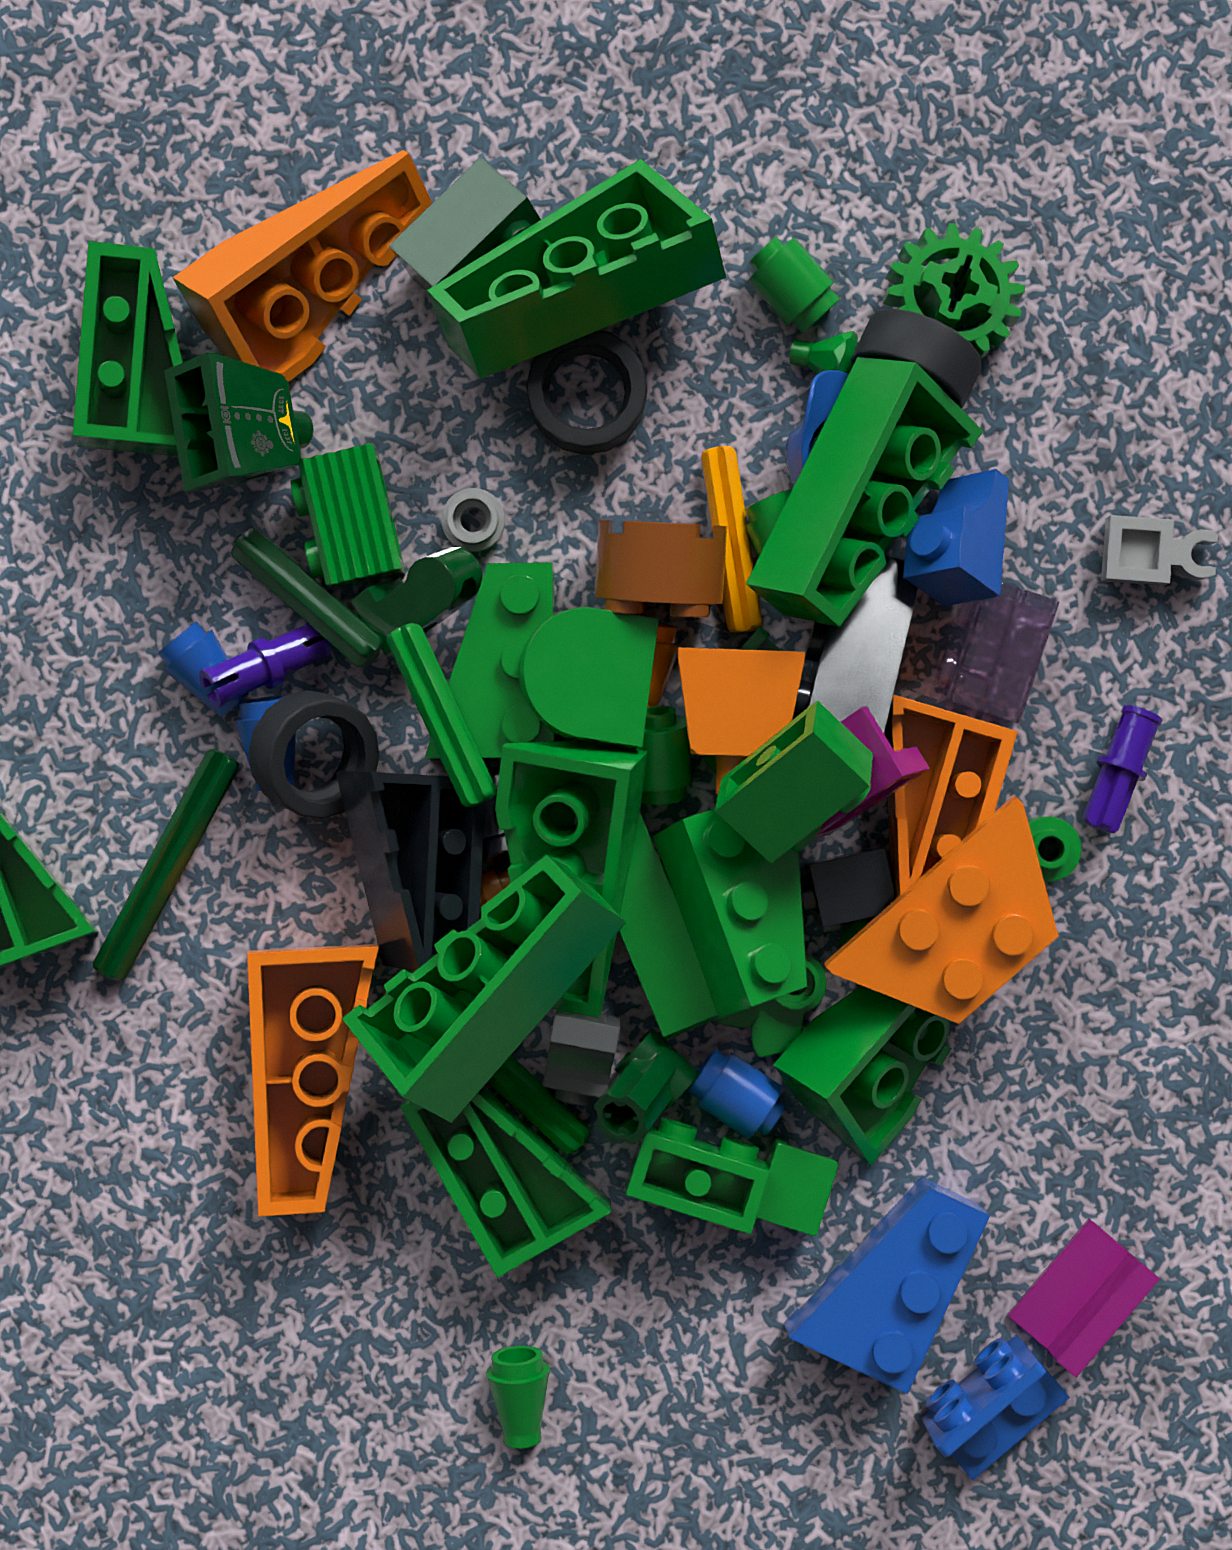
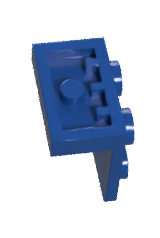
(991, 1405)

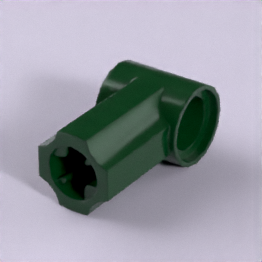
(643, 1089)

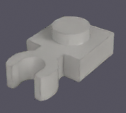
(1145, 551)

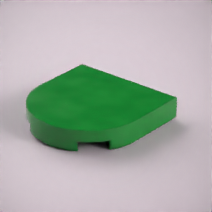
(591, 675)

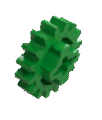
(982, 288)

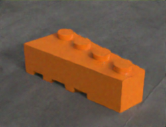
(302, 1066)

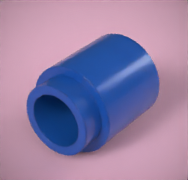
(737, 1094)

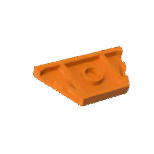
(959, 924)

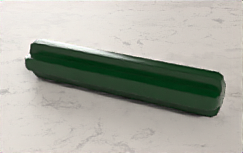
(307, 598)

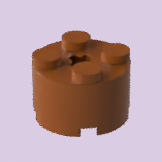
(661, 566)

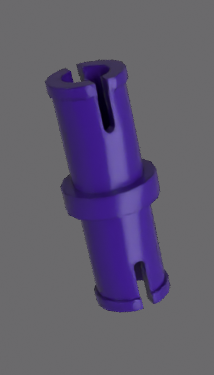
(263, 664)

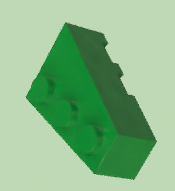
(124, 354)
(485, 676)
(33, 904)
(736, 911)
(506, 1180)

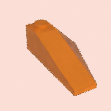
(287, 277)

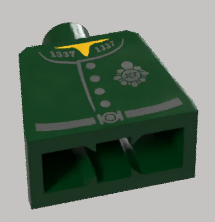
(233, 422)

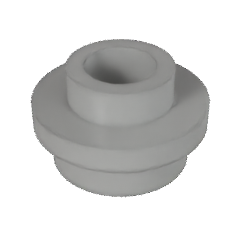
(461, 503)

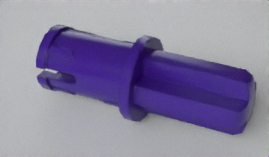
(1121, 768)

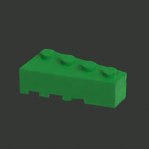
(578, 271)
(860, 489)
(485, 988)

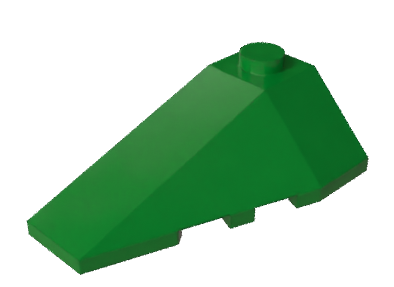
(582, 811)
(860, 1066)

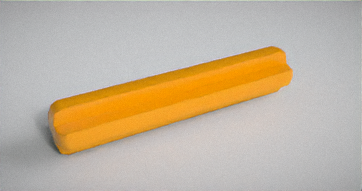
(728, 510)

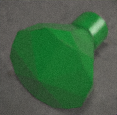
(825, 355)

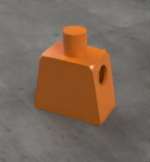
(736, 700)

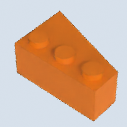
(952, 796)

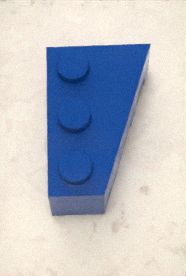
(894, 1287)

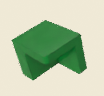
(796, 1187)

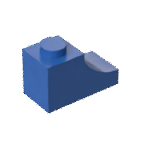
(960, 545)

